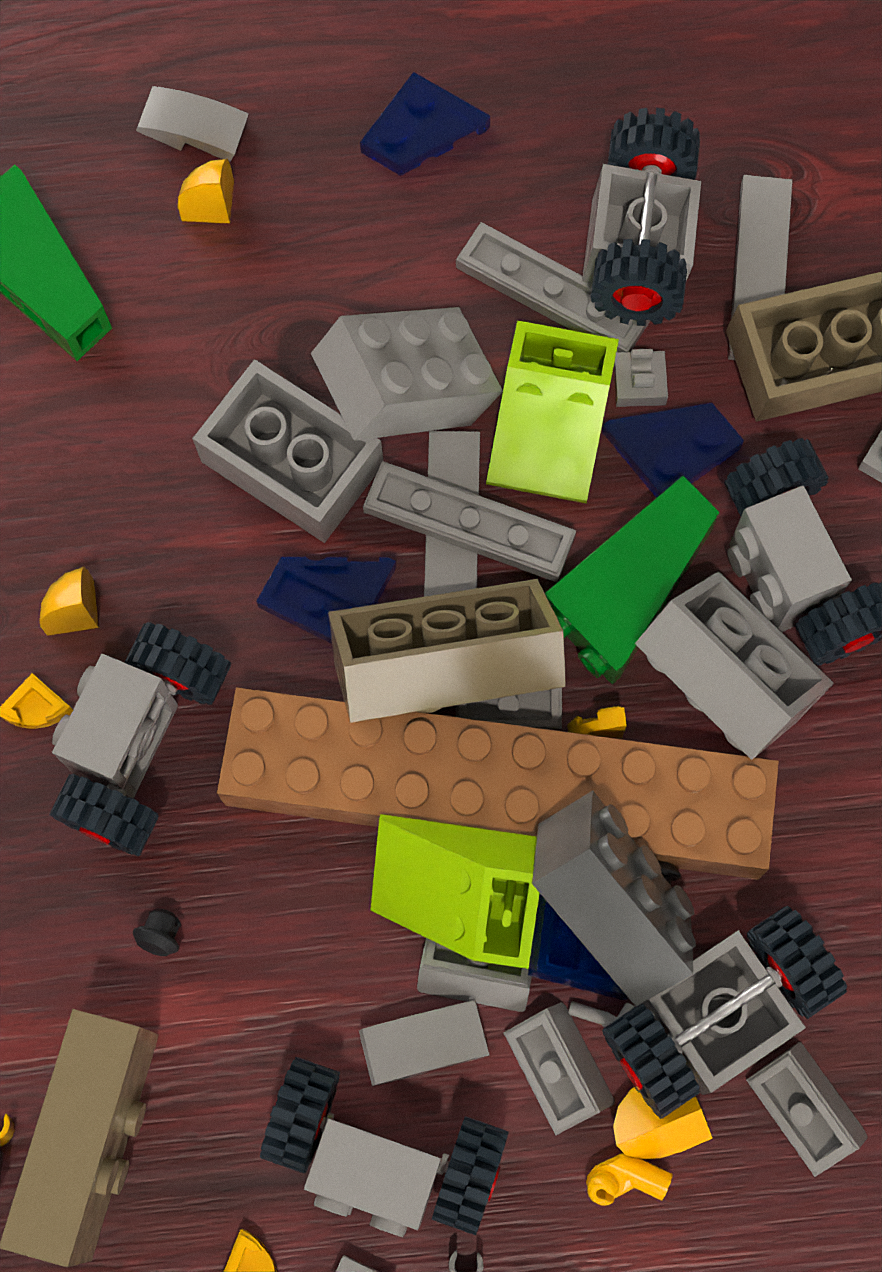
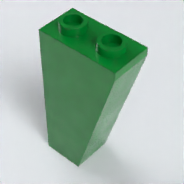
(42, 273)
(630, 579)

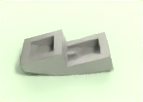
(192, 119)
(423, 1042)

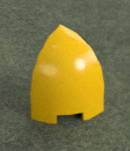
(207, 193)
(70, 604)
(646, 1136)

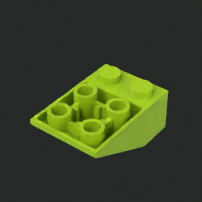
(552, 411)
(458, 887)

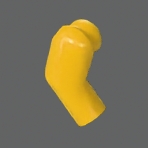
(623, 1174)

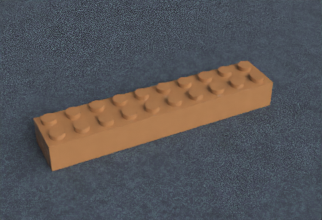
(313, 763)

